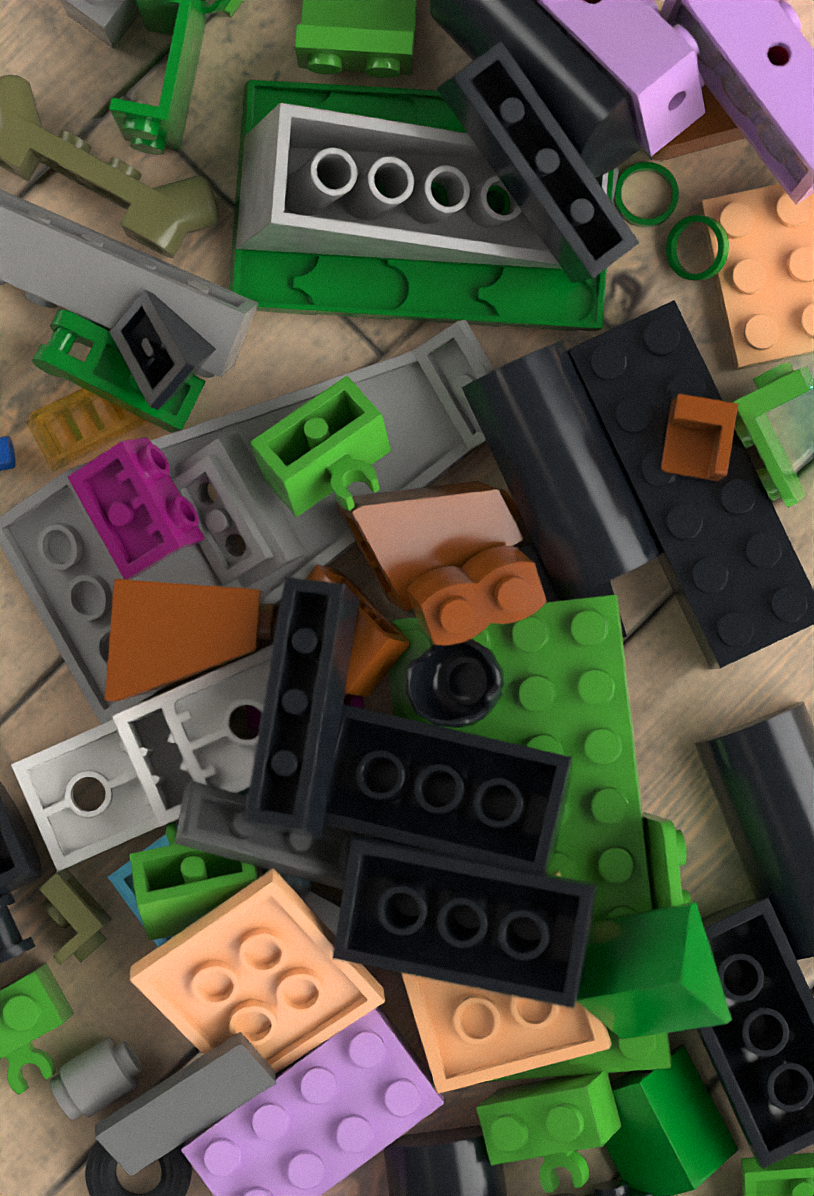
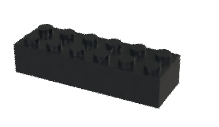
(715, 538)

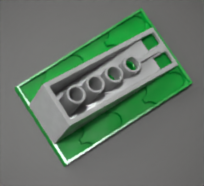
(387, 215)

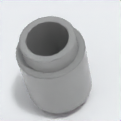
(96, 1078)

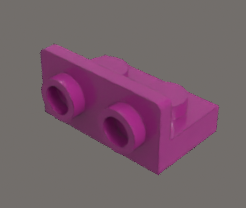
(136, 506)

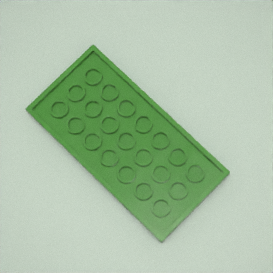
(572, 699)

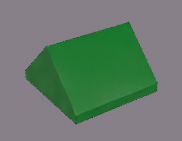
(652, 973)
(668, 1129)

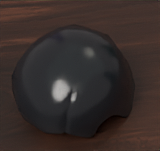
(455, 684)

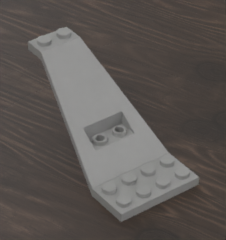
(73, 574)

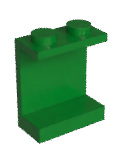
(163, 126)

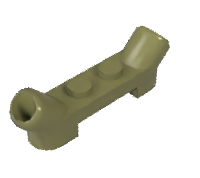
(153, 216)

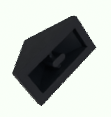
(159, 348)

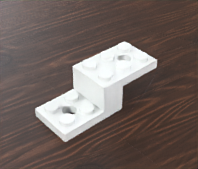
(144, 762)

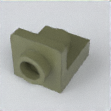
(73, 905)

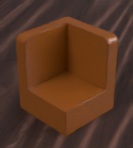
(699, 437)

